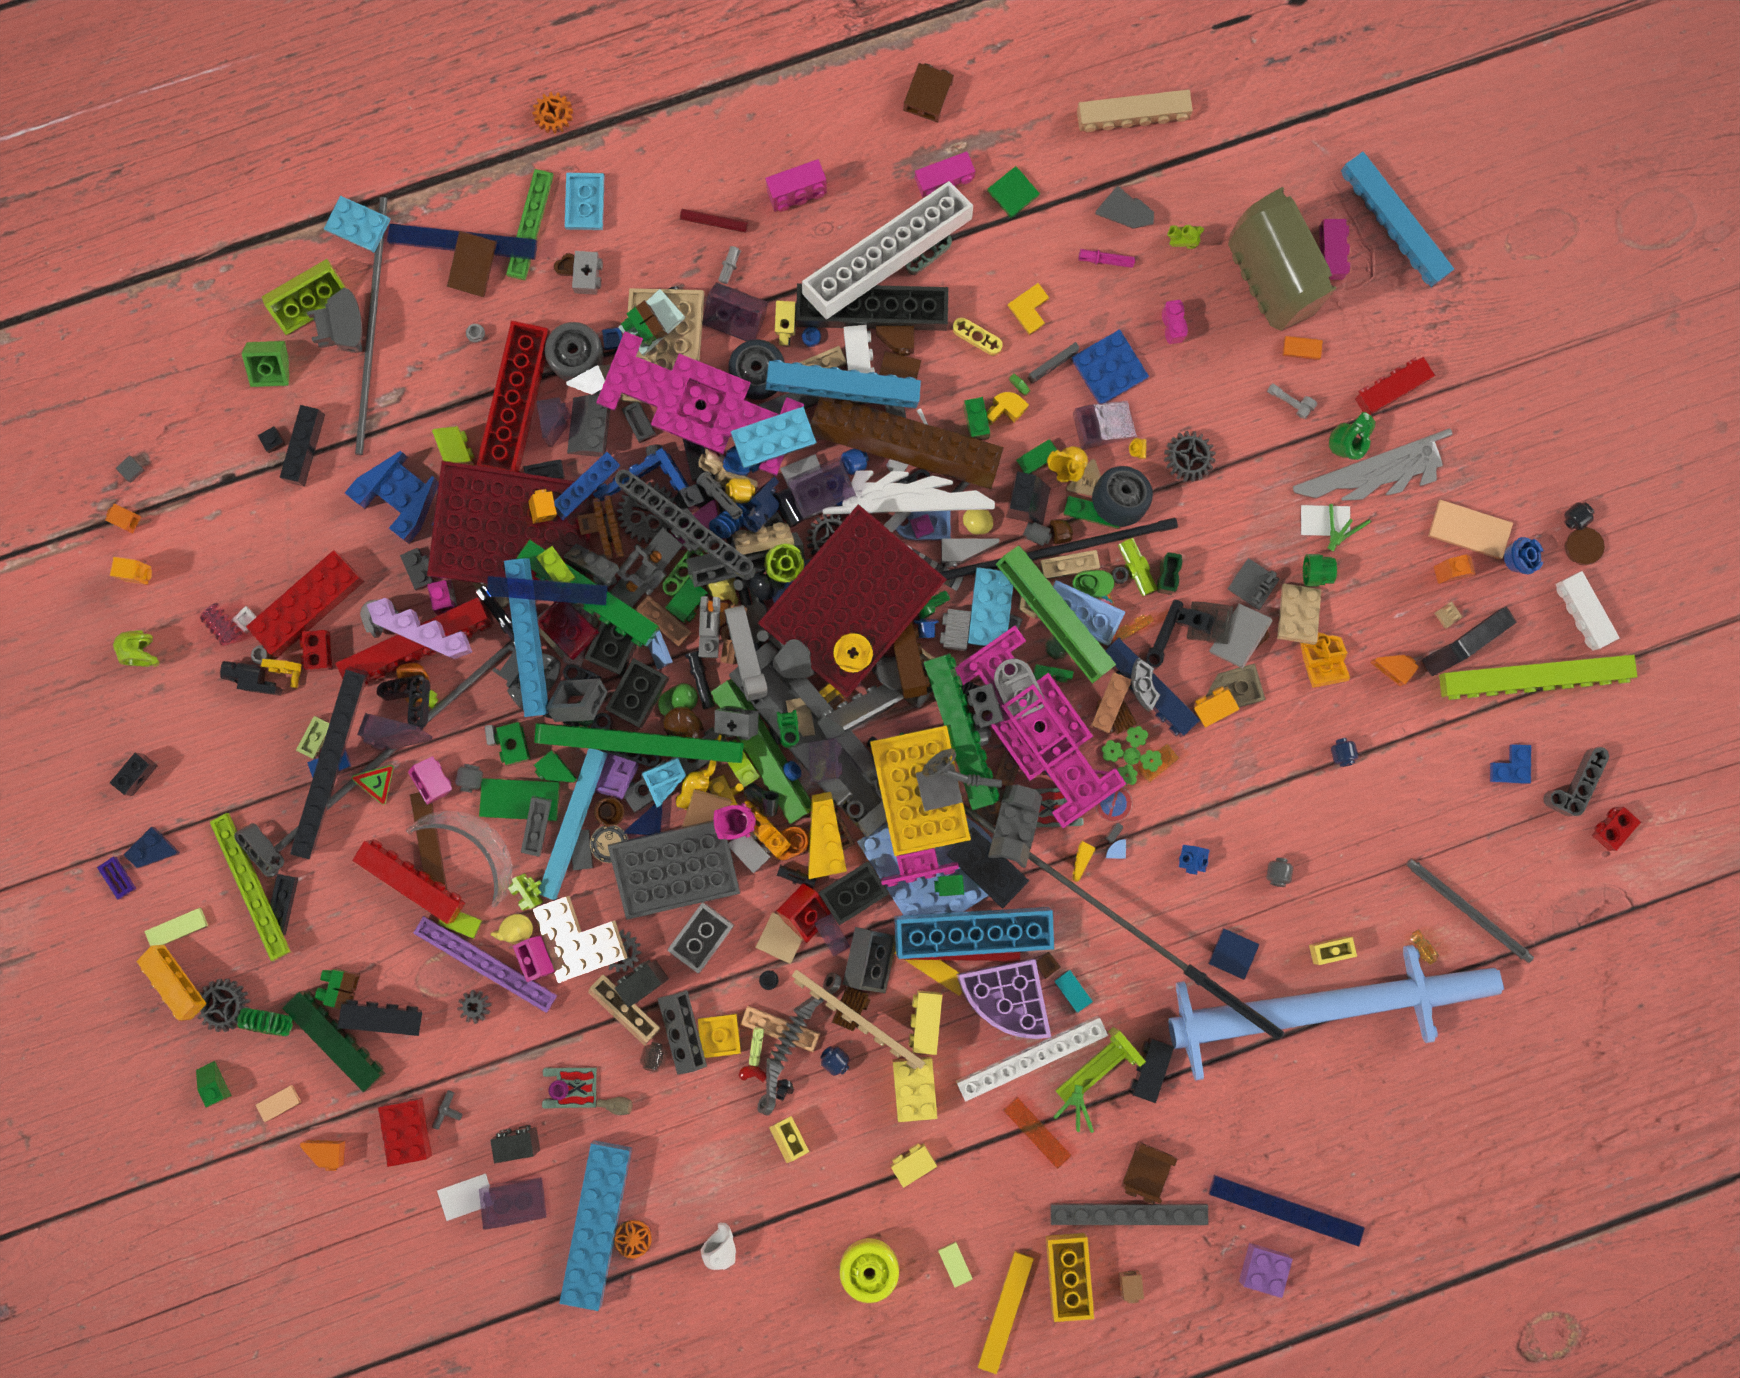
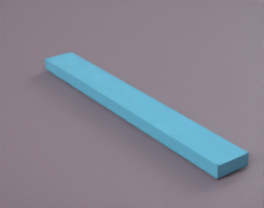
(572, 823)

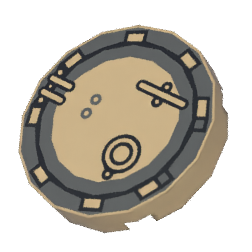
(603, 837)

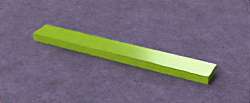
(250, 888)

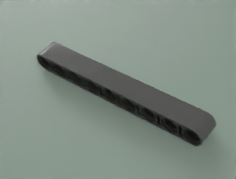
(691, 530)

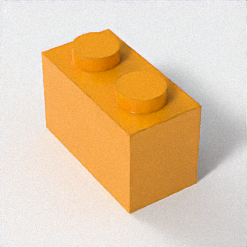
(542, 506)
(131, 570)
(1215, 706)

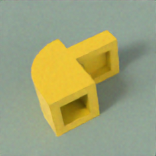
(1009, 404)

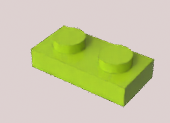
(555, 566)

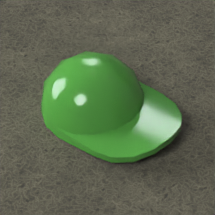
(1094, 583)
(679, 695)

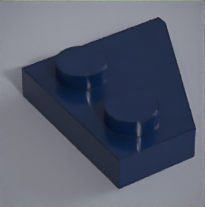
(150, 849)

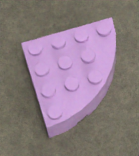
(1008, 998)

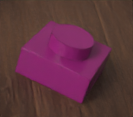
(922, 526)

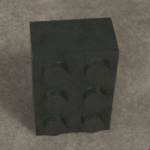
(611, 649)
(637, 693)
(853, 893)

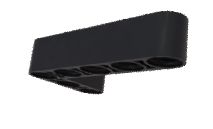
(1469, 642)

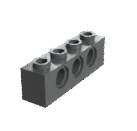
(682, 1032)

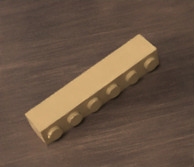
(1134, 110)

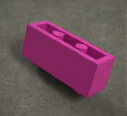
(954, 169)
(1334, 246)

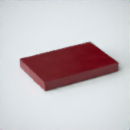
(567, 628)

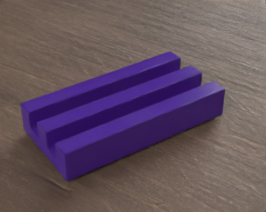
(125, 891)

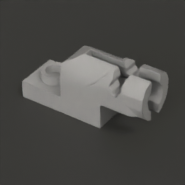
(709, 628)

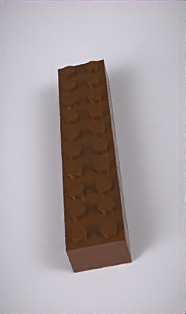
(906, 441)

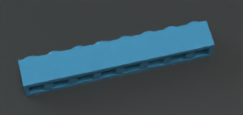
(1396, 219)
(843, 384)
(527, 644)

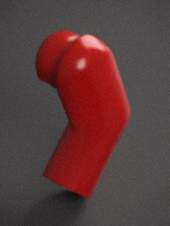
(752, 1071)

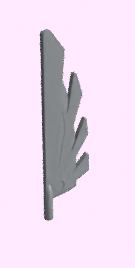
(1384, 468)

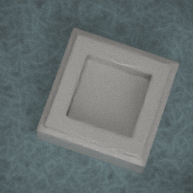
(490, 731)

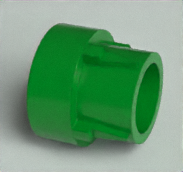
(1319, 570)

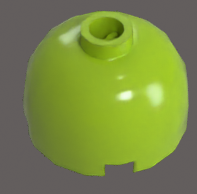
(783, 562)

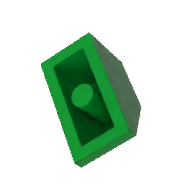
(554, 769)
(949, 885)
(211, 1085)

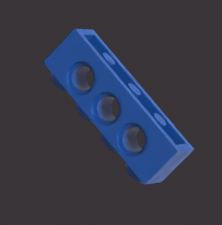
(585, 485)

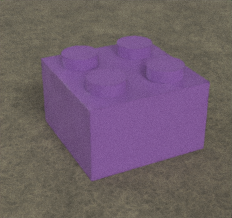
(1265, 1270)

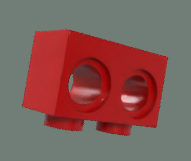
(322, 649)
(1619, 832)

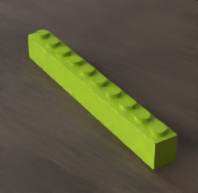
(1538, 676)

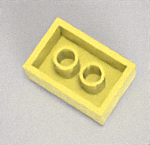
(925, 1022)
(914, 1091)

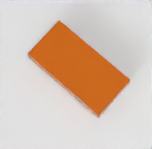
(1302, 347)

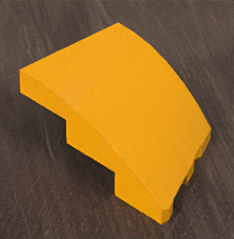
(1325, 660)

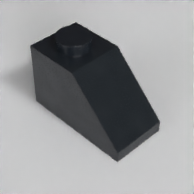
(692, 498)

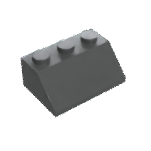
(588, 427)
(869, 960)

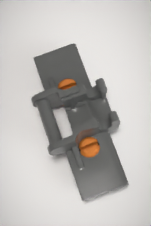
(652, 571)

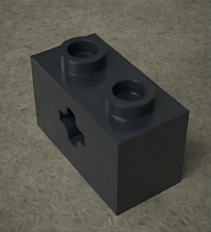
(133, 774)

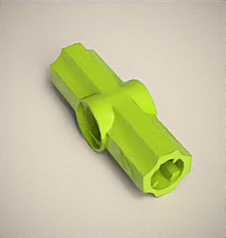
(1137, 567)

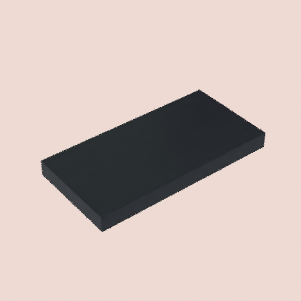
(993, 875)

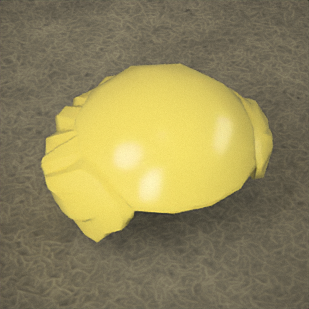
(978, 521)

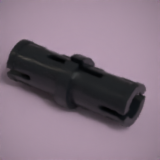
(785, 871)

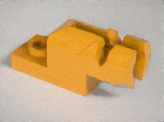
(768, 833)

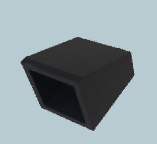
(1028, 498)

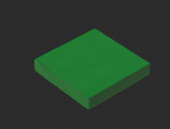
(1013, 192)

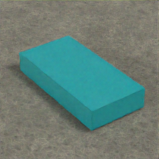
(1073, 991)

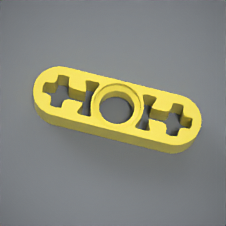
(963, 334)

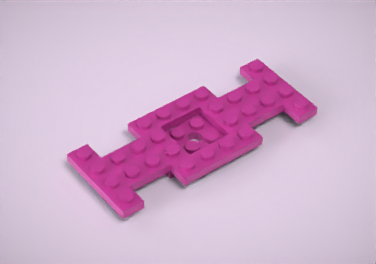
(677, 395)
(1053, 748)

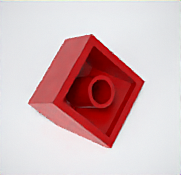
(802, 911)

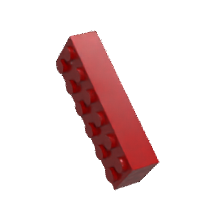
(305, 604)

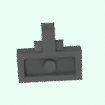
(417, 568)

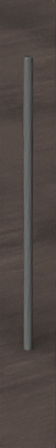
(370, 338)

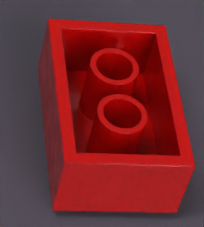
(404, 1132)

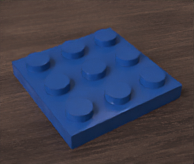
(1109, 367)

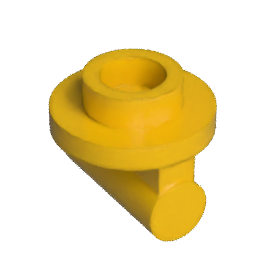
(1138, 448)

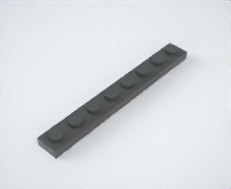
(1128, 1214)

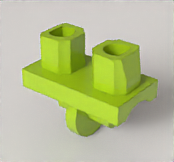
(1185, 236)
(528, 890)

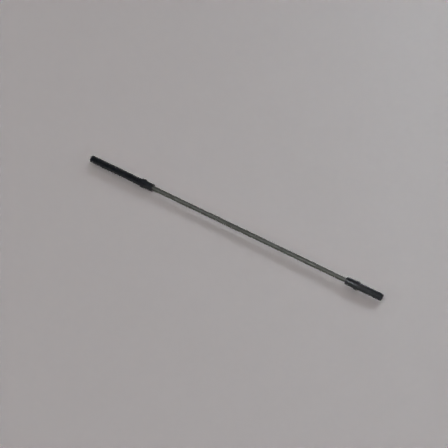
(1189, 970)

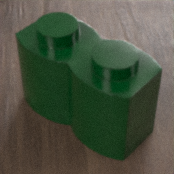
(1169, 569)

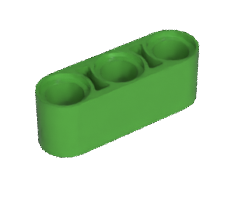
(674, 575)

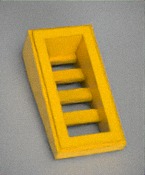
(1083, 857)

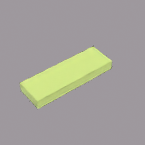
(176, 928)

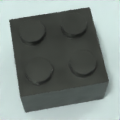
(515, 1144)

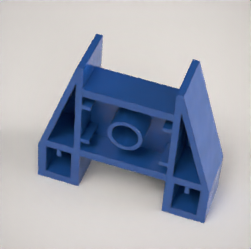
(398, 489)

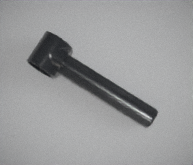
(1164, 634)

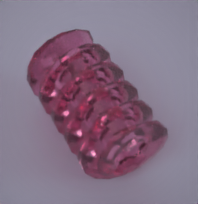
(218, 625)

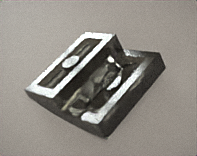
(1221, 626)

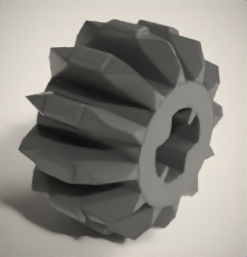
(475, 1014)

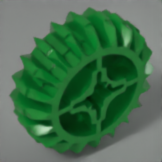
(264, 1022)

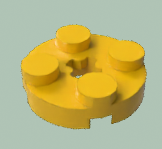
(843, 658)

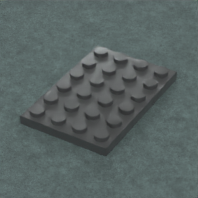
(673, 869)

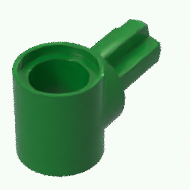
(934, 602)

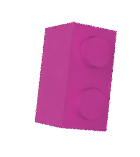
(430, 780)
(533, 958)

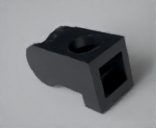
(1195, 620)

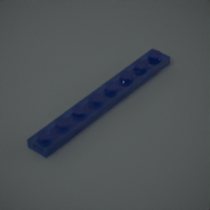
(1286, 1210)

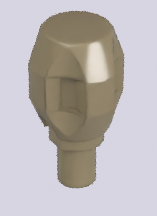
(616, 1105)

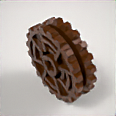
(608, 527)

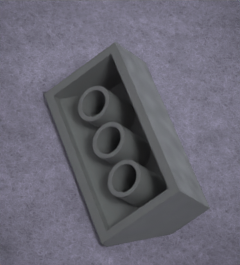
(858, 711)

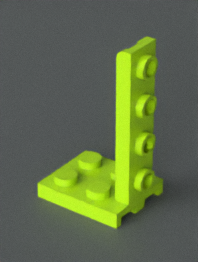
(1101, 1064)

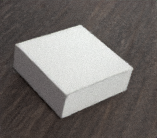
(243, 618)

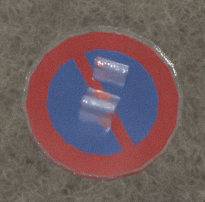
(1116, 806)

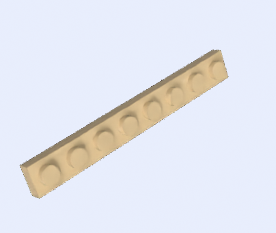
(864, 1025)

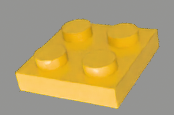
(719, 1035)

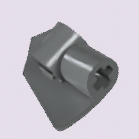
(1125, 210)

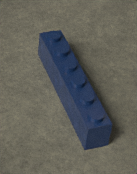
(1168, 706)

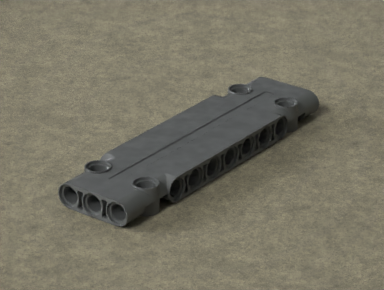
(859, 775)

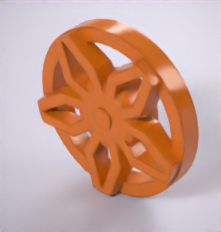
(633, 1239)

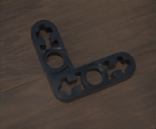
(411, 691)

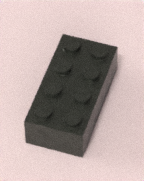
(639, 984)

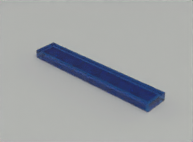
(546, 590)

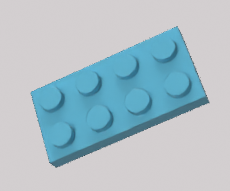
(773, 437)
(989, 606)

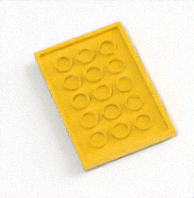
(896, 767)

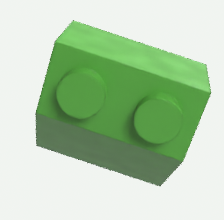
(266, 363)

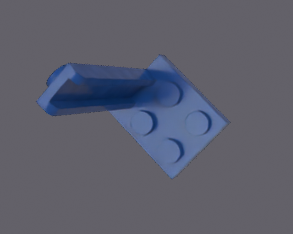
(651, 462)

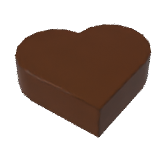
(565, 266)

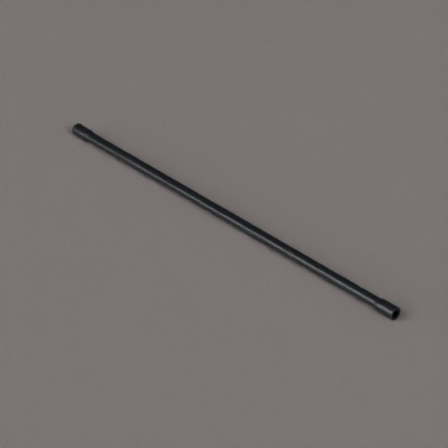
(1160, 526)

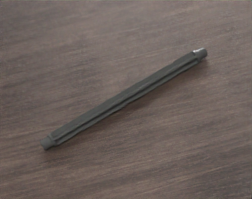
(1468, 909)

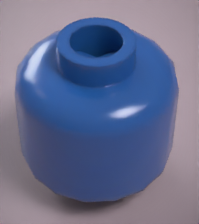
(854, 460)

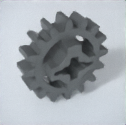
(628, 961)

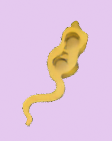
(695, 780)

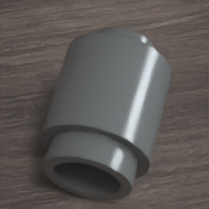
(1037, 533)

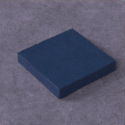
(1233, 954)

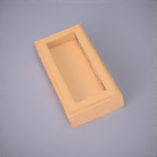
(278, 1103)

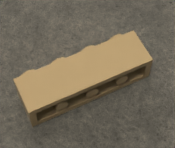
(631, 1018)

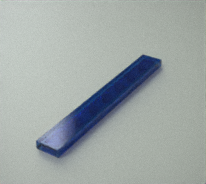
(447, 240)

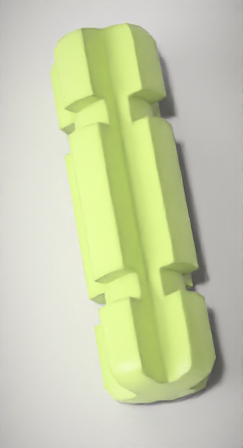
(756, 1046)

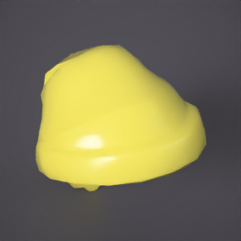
(724, 590)
(514, 929)

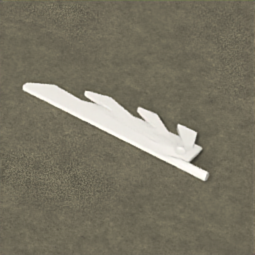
(917, 496)

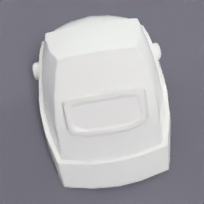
(719, 1249)

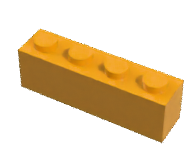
(171, 982)

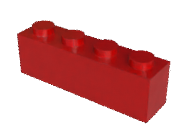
(1395, 386)

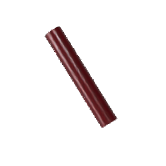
(714, 220)

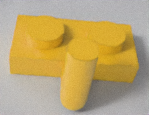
(285, 667)
(720, 787)

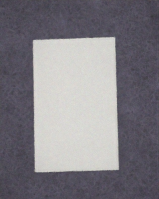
(1316, 519)
(462, 1197)

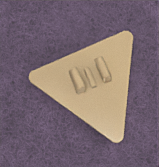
(1088, 481)

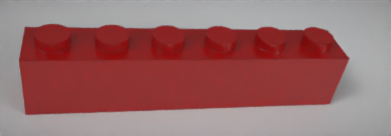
(409, 881)

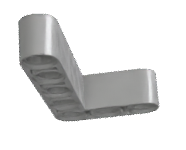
(752, 679)

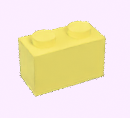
(1332, 950)
(789, 1139)
(913, 1165)

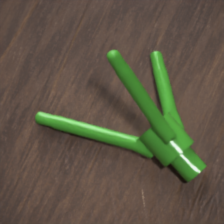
(1338, 537)
(1077, 1100)

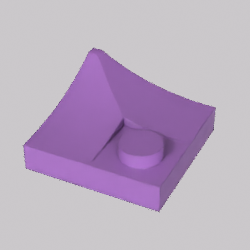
(616, 776)

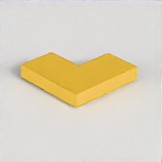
(1024, 308)

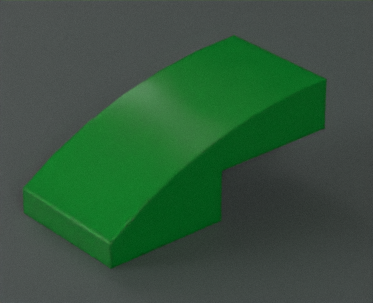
(1036, 457)

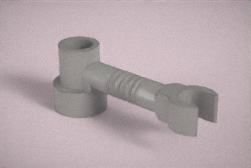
(1304, 407)

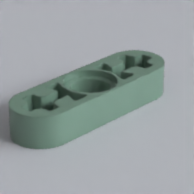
(921, 266)

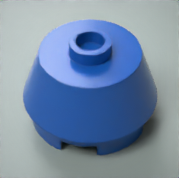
(1524, 556)

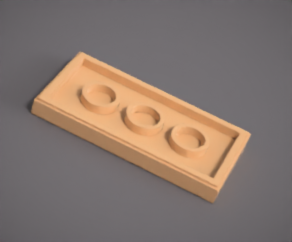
(1470, 529)

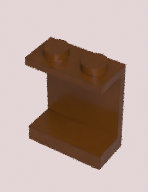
(928, 92)
(1148, 1173)

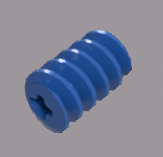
(725, 525)

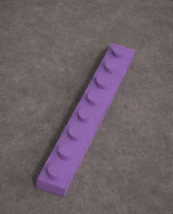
(485, 964)

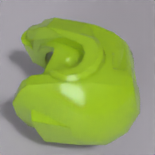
(130, 647)

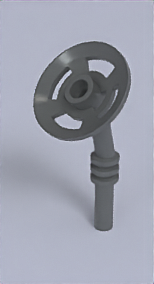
(940, 765)

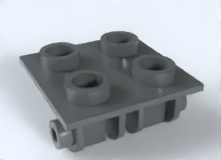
(1253, 583)

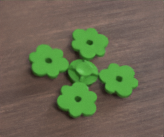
(1132, 755)

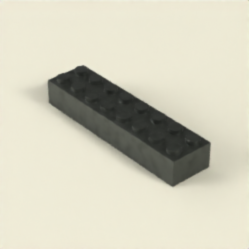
(883, 306)

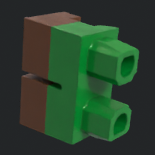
(645, 322)
(338, 982)

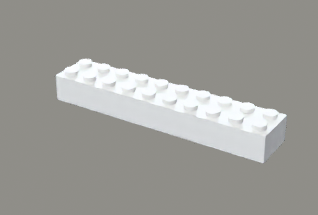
(887, 250)

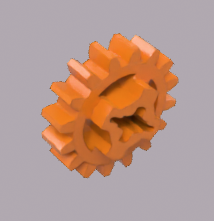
(546, 118)

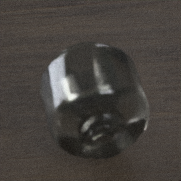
(653, 1057)

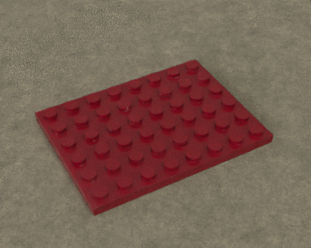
(488, 520)
(854, 584)

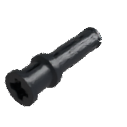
(698, 671)

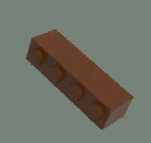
(909, 664)

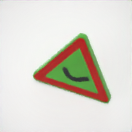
(375, 782)

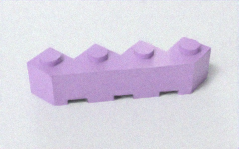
(409, 626)

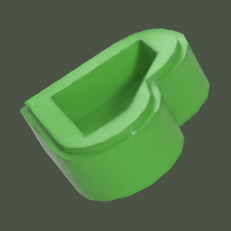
(1019, 384)

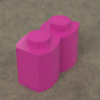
(1175, 324)

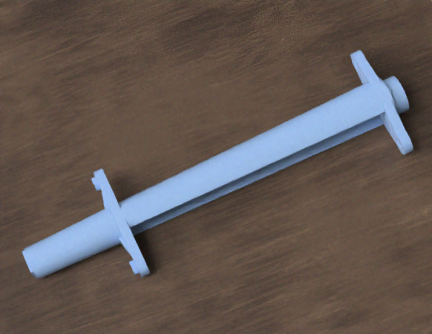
(1422, 992)

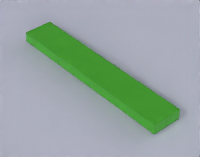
(531, 219)

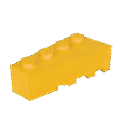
(825, 844)

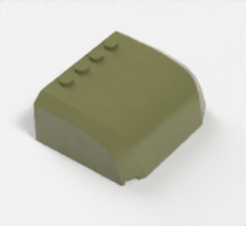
(1280, 261)

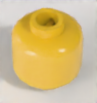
(740, 490)

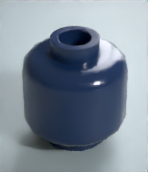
(1344, 752)
(834, 1060)

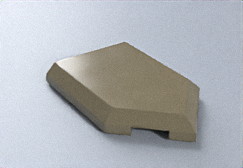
(1242, 683)

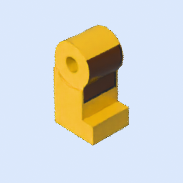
(832, 696)

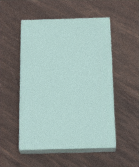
(667, 314)

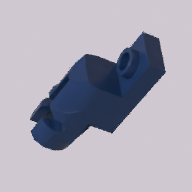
(761, 506)

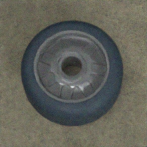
(748, 355)
(1122, 496)

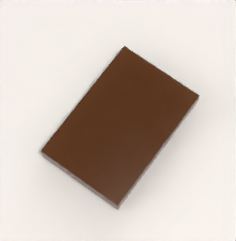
(471, 264)

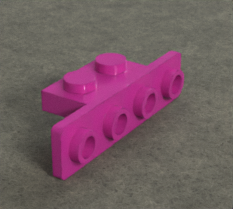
(918, 865)

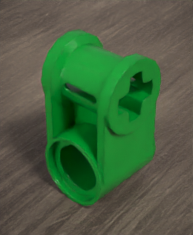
(788, 724)

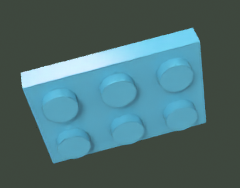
(584, 201)
(357, 224)

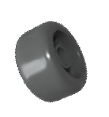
(570, 336)

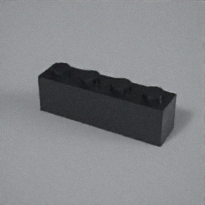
(302, 445)
(380, 1018)

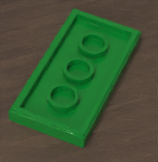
(513, 798)

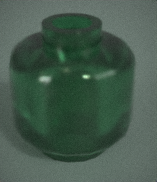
(1055, 649)

